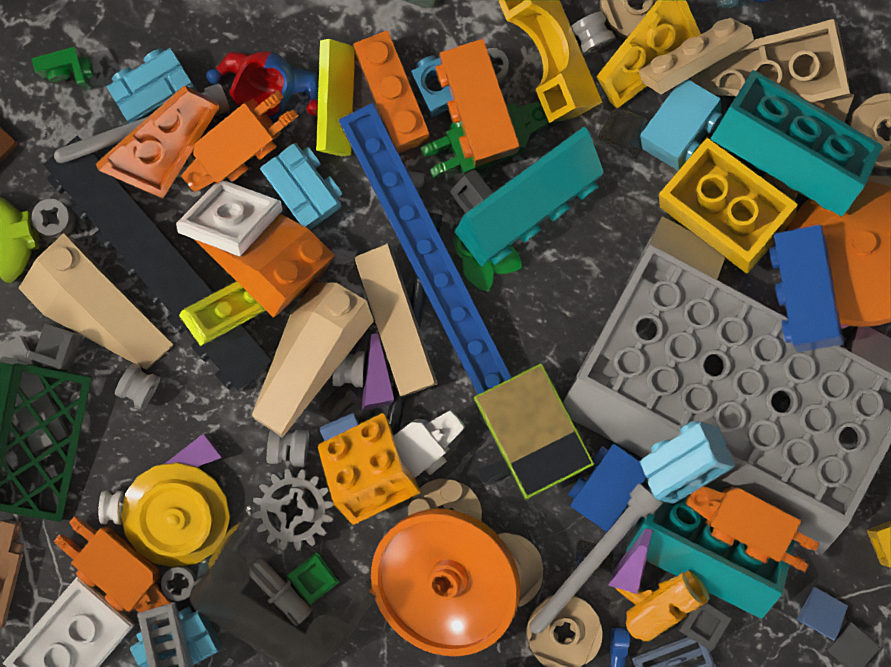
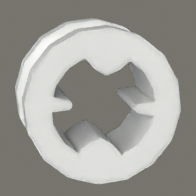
(110, 507)

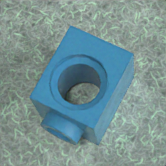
(434, 101)

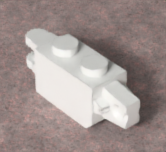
(425, 442)

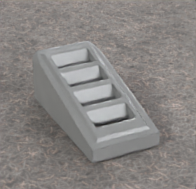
(175, 628)

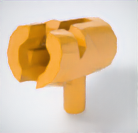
(665, 607)

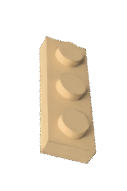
(696, 55)

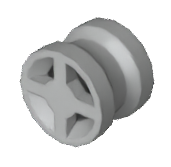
(593, 33)
(60, 222)
(351, 370)
(137, 386)

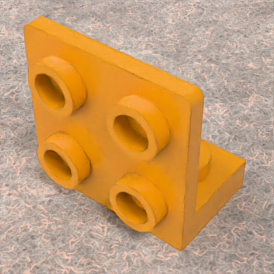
(366, 470)

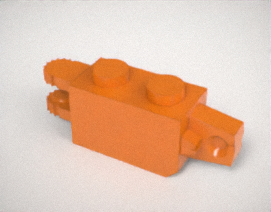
(234, 142)
(752, 522)
(114, 567)

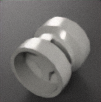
(289, 448)

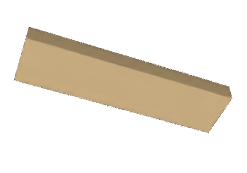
(395, 320)

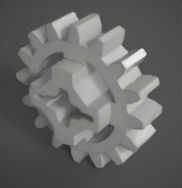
(277, 505)

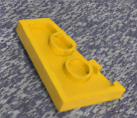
(657, 34)

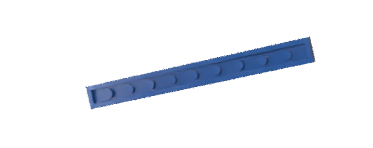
(424, 248)

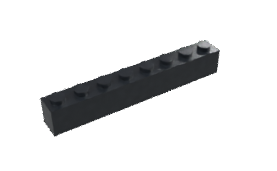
(156, 261)

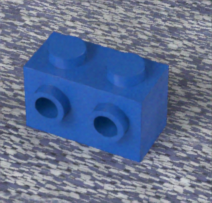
(608, 487)

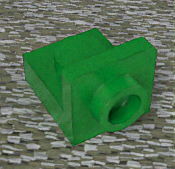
(60, 64)

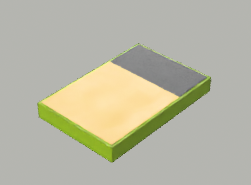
(533, 431)

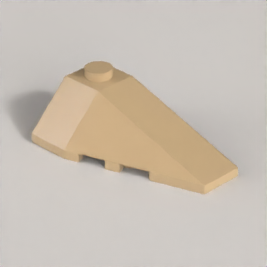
(801, 60)
(84, 298)
(312, 346)

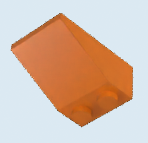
(277, 263)

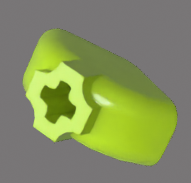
(16, 240)

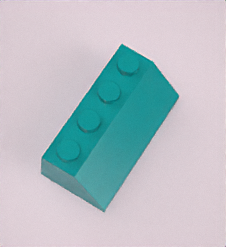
(797, 143)
(531, 198)
(685, 543)

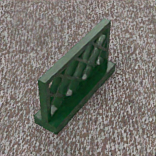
(10, 388)

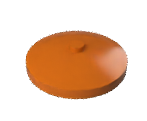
(857, 253)
(445, 582)

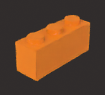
(391, 92)
(477, 103)

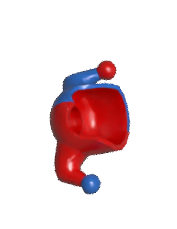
(263, 75)

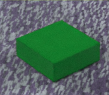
(313, 578)

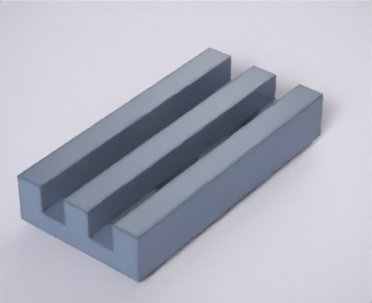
(671, 646)

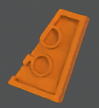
(161, 143)

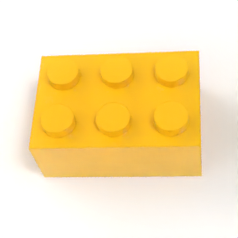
(727, 205)

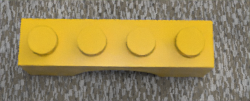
(566, 80)

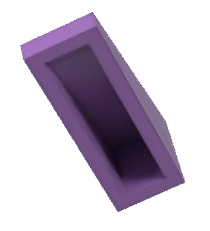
(377, 385)
(198, 452)
(630, 569)

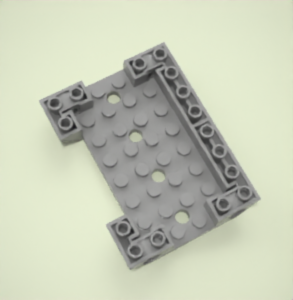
(652, 388)

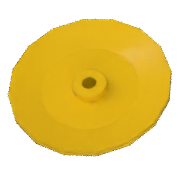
(175, 514)

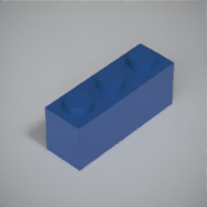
(806, 289)

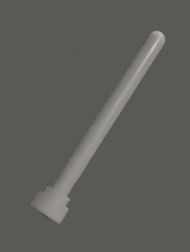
(116, 135)
(640, 505)

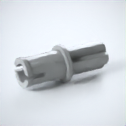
(280, 592)

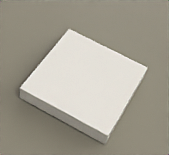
(229, 217)

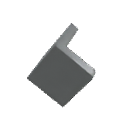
(56, 347)

